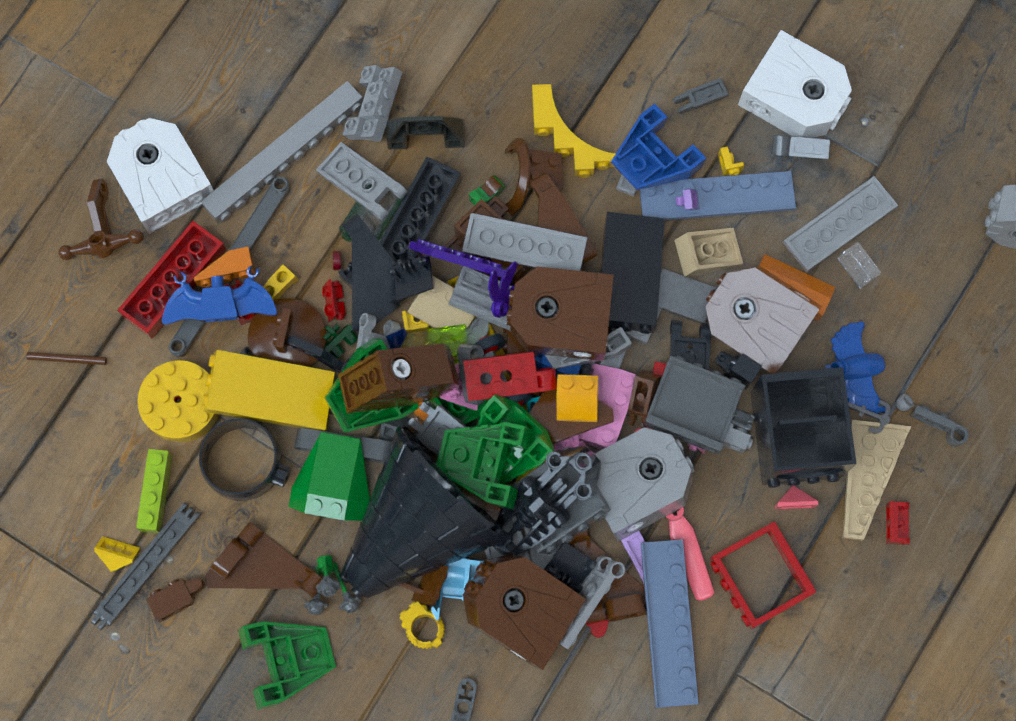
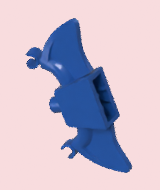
(218, 302)

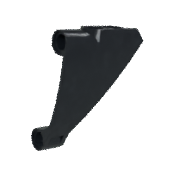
(371, 281)

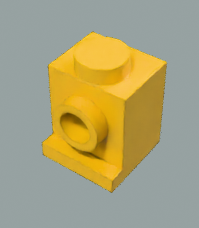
(411, 325)

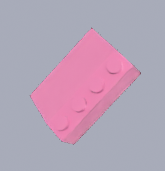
(615, 392)

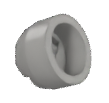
(904, 402)

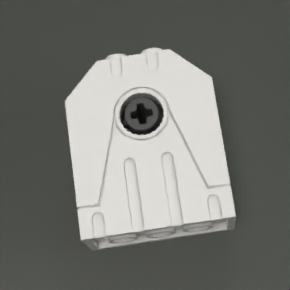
(797, 89)
(157, 172)

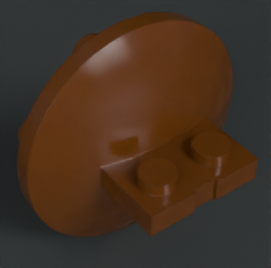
(294, 318)

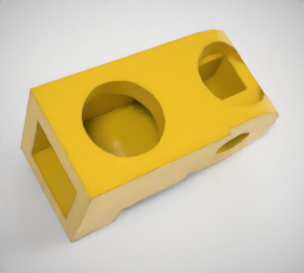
(280, 282)

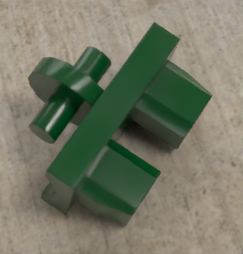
(345, 333)

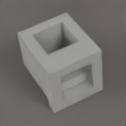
(737, 439)

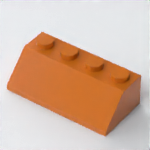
(804, 283)

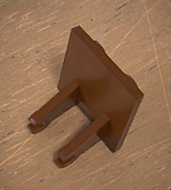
(429, 586)

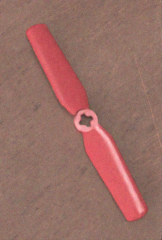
(695, 566)

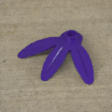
(501, 294)

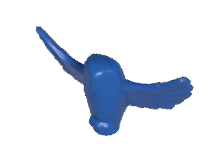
(857, 366)

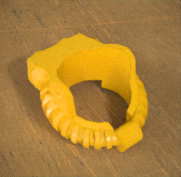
(409, 618)

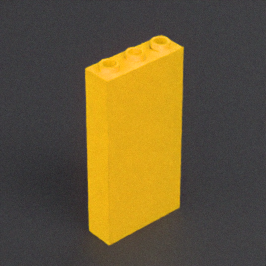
(267, 391)

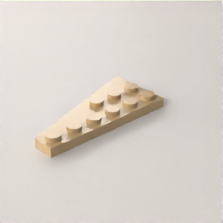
(869, 477)

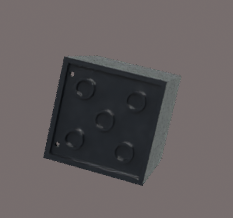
(803, 427)

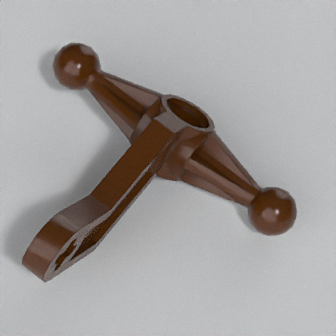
(101, 242)

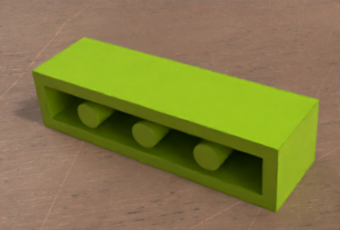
(154, 491)

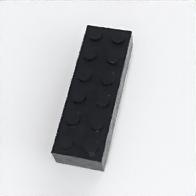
(420, 209)

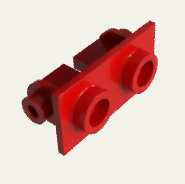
(332, 292)

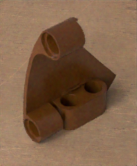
(556, 213)
(546, 414)
(259, 563)
(626, 594)

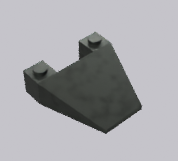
(449, 126)

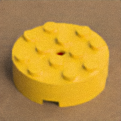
(160, 398)

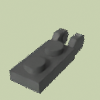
(701, 95)

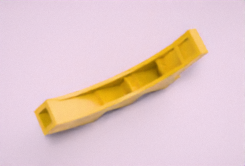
(548, 122)

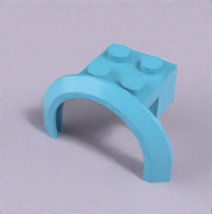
(457, 577)

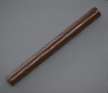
(66, 358)

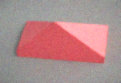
(796, 499)

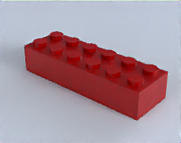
(188, 254)

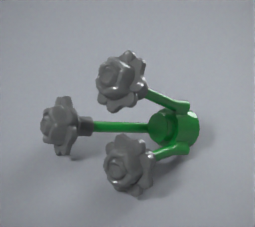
(329, 587)

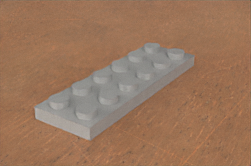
(840, 224)
(523, 243)

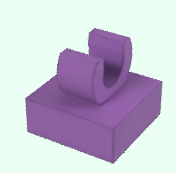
(689, 200)

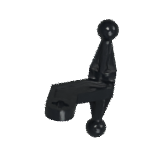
(318, 353)

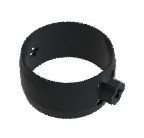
(278, 475)

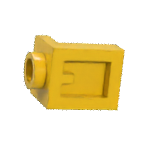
(727, 163)

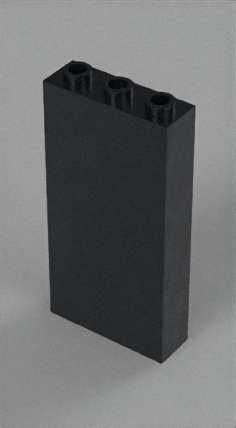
(634, 257)

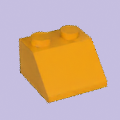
(577, 398)

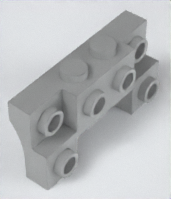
(376, 105)

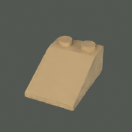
(708, 251)

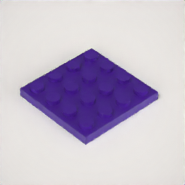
(457, 257)

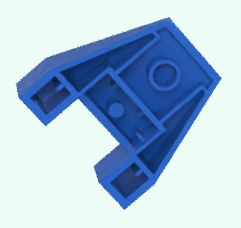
(647, 160)

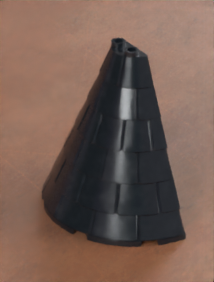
(414, 522)

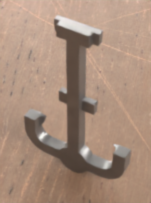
(883, 419)

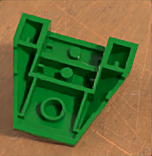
(517, 460)
(332, 479)

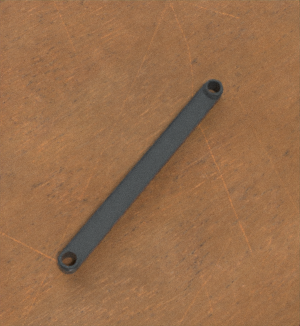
(247, 237)

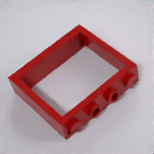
(788, 557)

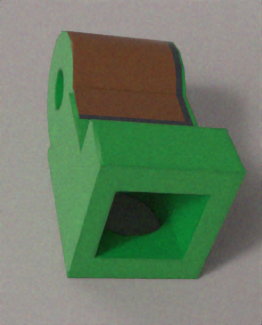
(487, 191)

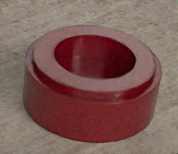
(336, 260)

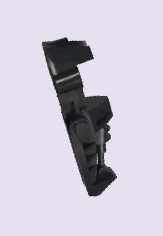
(538, 506)

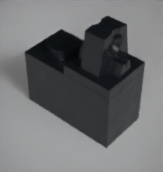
(738, 367)

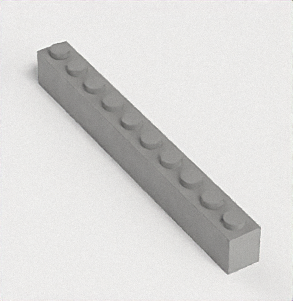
(282, 153)

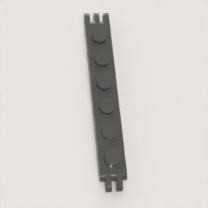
(145, 566)

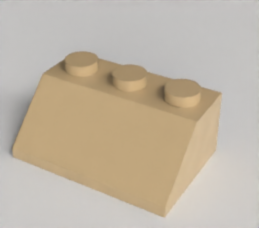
(434, 309)

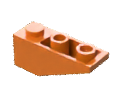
(230, 266)

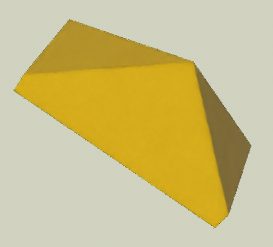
(115, 553)

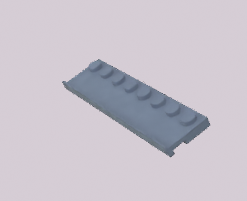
(721, 196)
(669, 623)

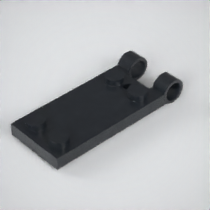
(700, 346)

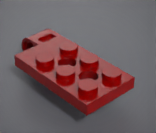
(523, 376)

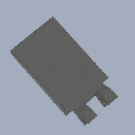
(433, 428)

